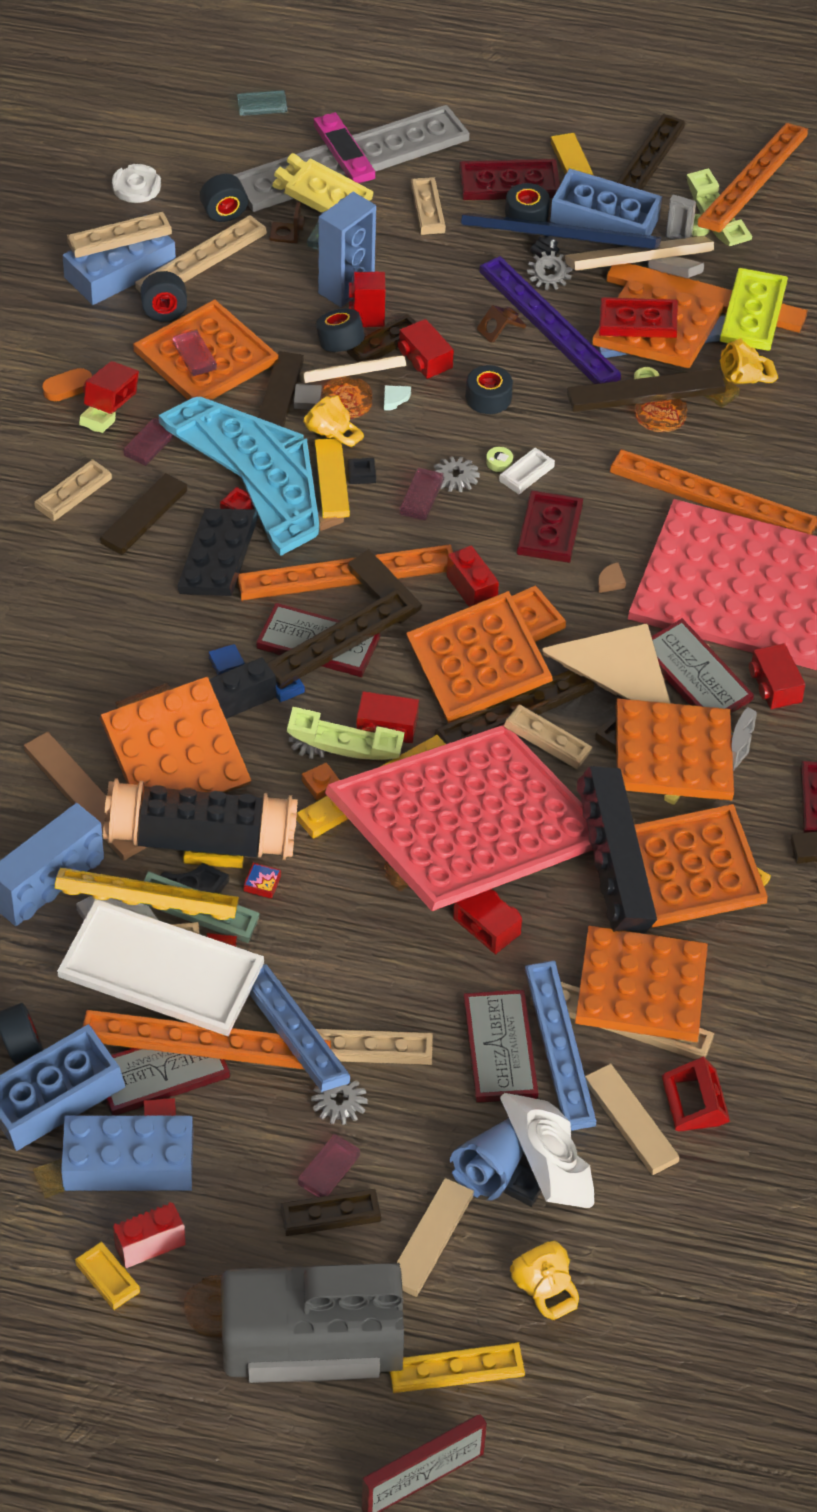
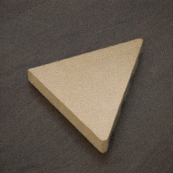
(616, 661)

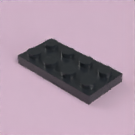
(217, 552)

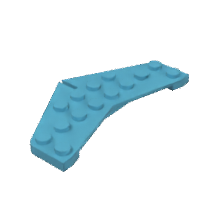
(265, 456)

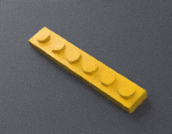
(326, 815)
(157, 895)

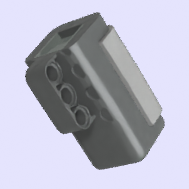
(312, 1322)

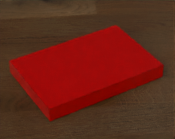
(638, 317)

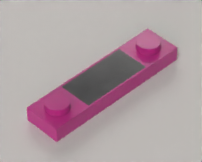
(344, 148)

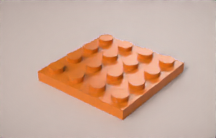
(694, 324)
(230, 342)
(479, 657)
(177, 741)
(674, 749)
(699, 865)
(642, 984)

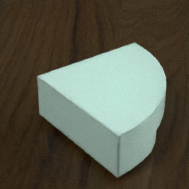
(395, 396)

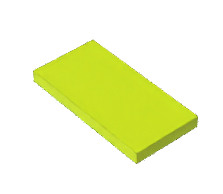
(754, 308)

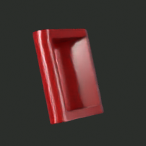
(715, 1107)

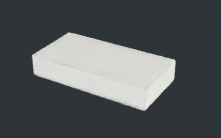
(526, 470)

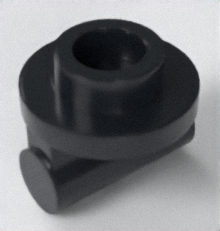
(544, 244)

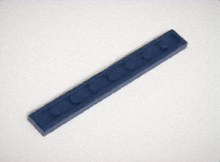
(561, 230)

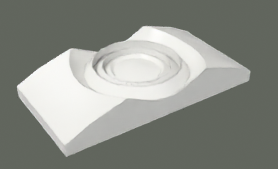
(550, 1150)

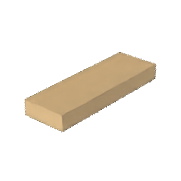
(427, 206)
(73, 490)
(548, 736)

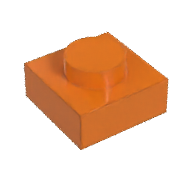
(318, 779)

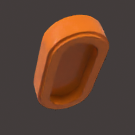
(65, 384)

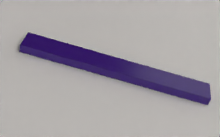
(549, 321)

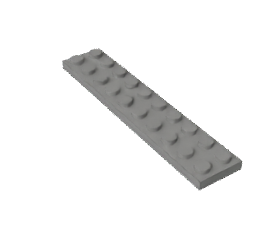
(381, 146)

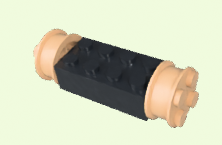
(199, 820)

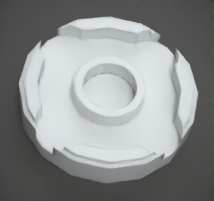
(136, 183)

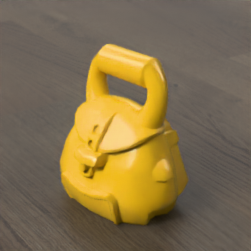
(743, 364)
(332, 420)
(544, 1274)

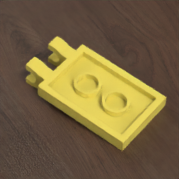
(316, 184)

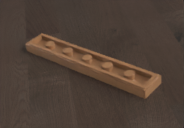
(74, 785)

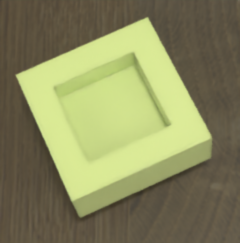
(96, 419)

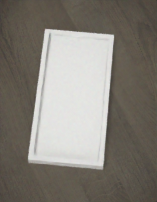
(161, 967)

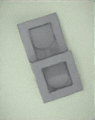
(742, 736)

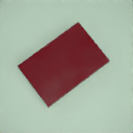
(550, 526)

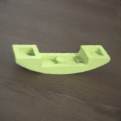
(705, 191)
(342, 739)

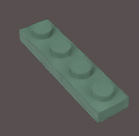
(241, 926)

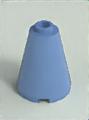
(488, 1160)

